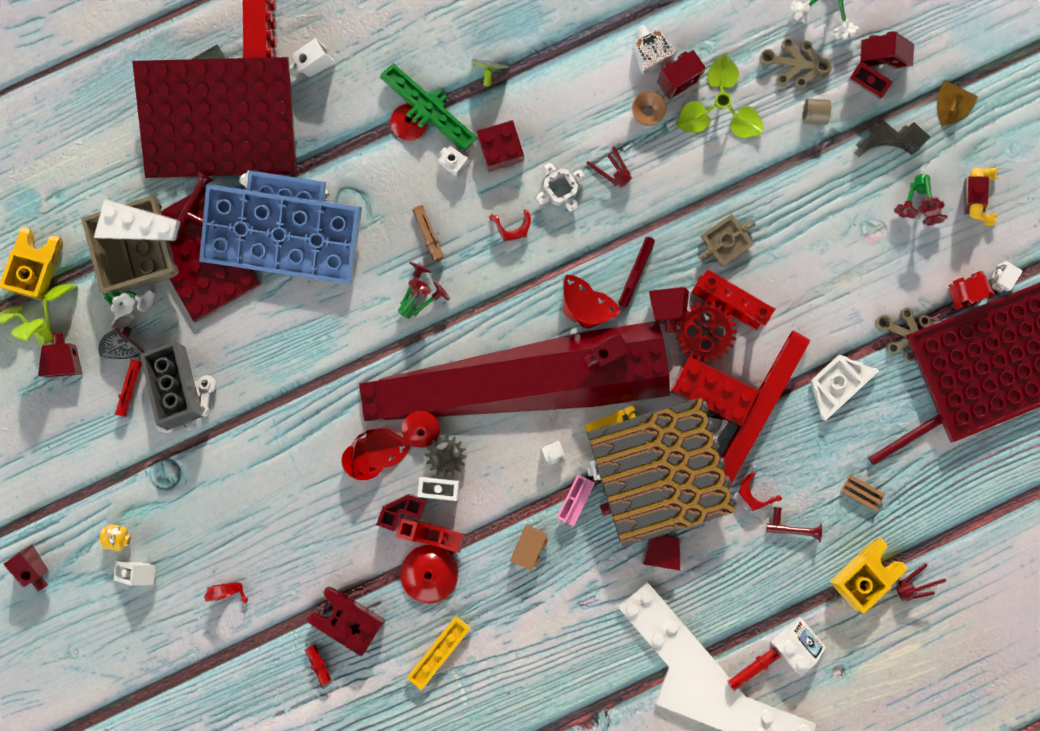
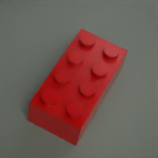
(259, 28)
(722, 393)

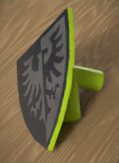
(489, 69)

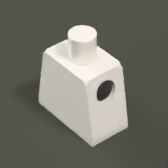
(311, 59)

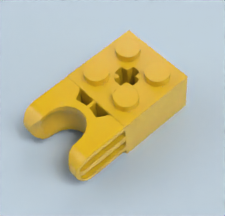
(26, 261)
(865, 578)

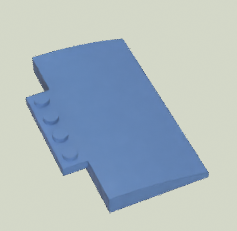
(280, 228)

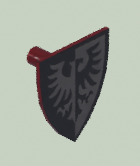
(118, 345)

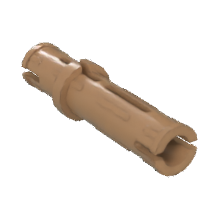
(431, 240)

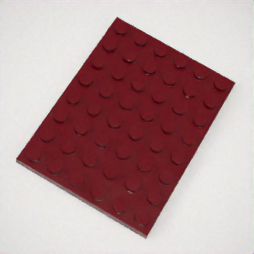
(215, 116)
(983, 363)

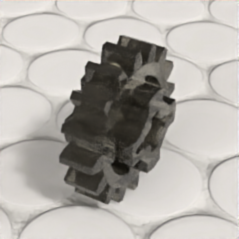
(454, 459)

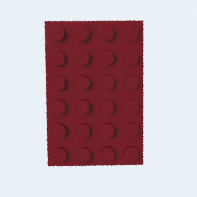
(203, 285)

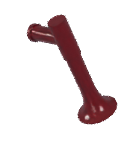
(186, 213)
(783, 529)

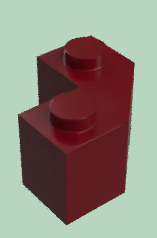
(392, 512)

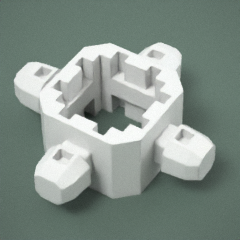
(572, 180)

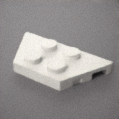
(839, 383)

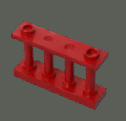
(739, 302)

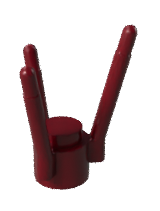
(622, 175)
(909, 592)

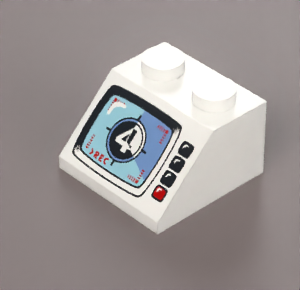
(799, 646)

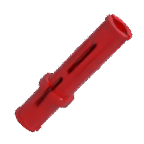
(128, 388)
(761, 663)

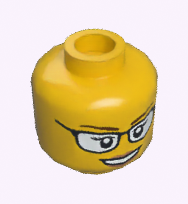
(114, 537)

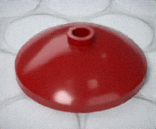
(439, 564)

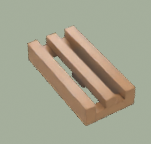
(877, 501)

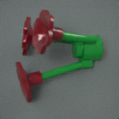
(930, 207)
(408, 306)

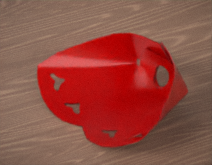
(584, 305)
(375, 450)

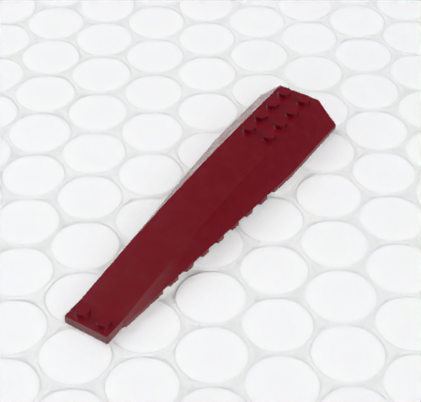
(529, 378)

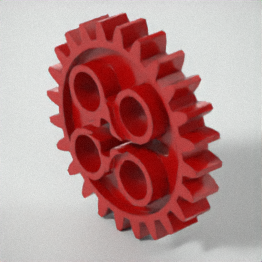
(719, 318)

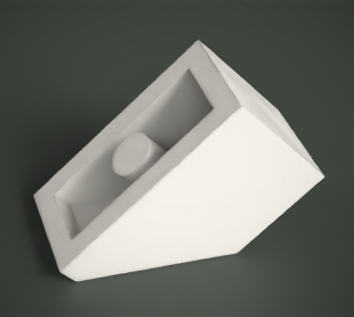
(134, 573)

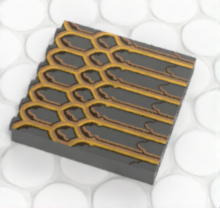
(662, 471)

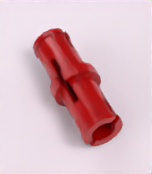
(318, 664)

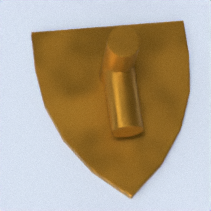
(953, 103)

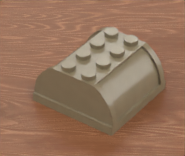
(129, 262)

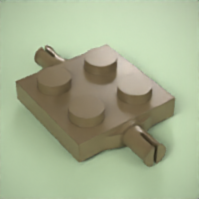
(727, 240)

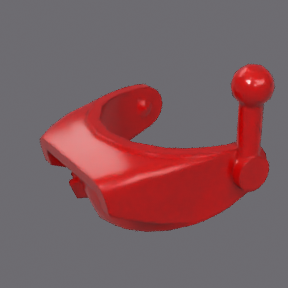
(521, 232)
(744, 492)
(225, 590)

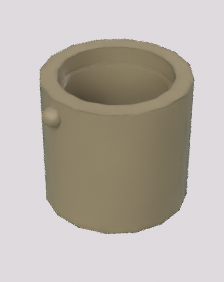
(816, 111)

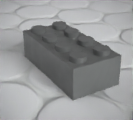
(171, 385)

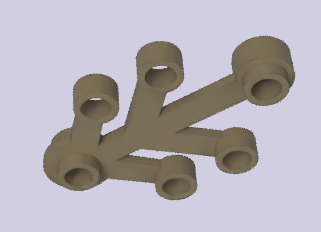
(798, 63)
(901, 331)

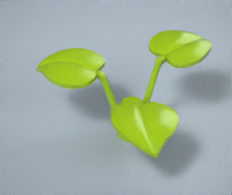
(694, 117)
(37, 326)

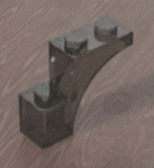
(908, 138)

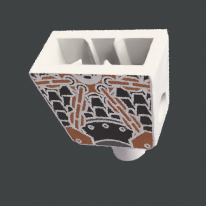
(652, 49)

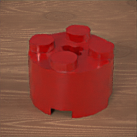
(970, 291)

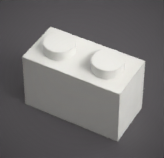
(438, 488)

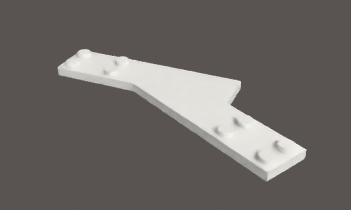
(694, 679)

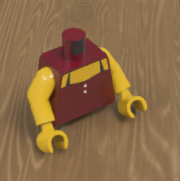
(977, 194)

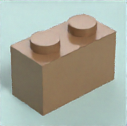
(529, 547)

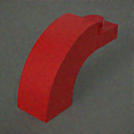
(430, 534)

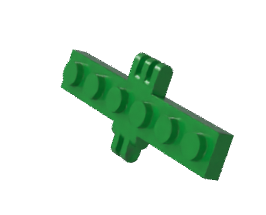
(428, 107)

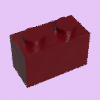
(870, 80)

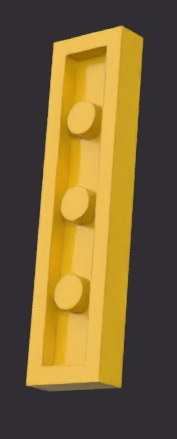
(438, 652)

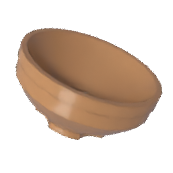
(649, 99)

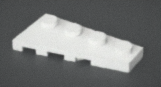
(126, 222)

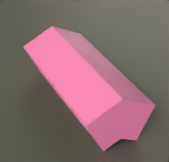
(575, 500)

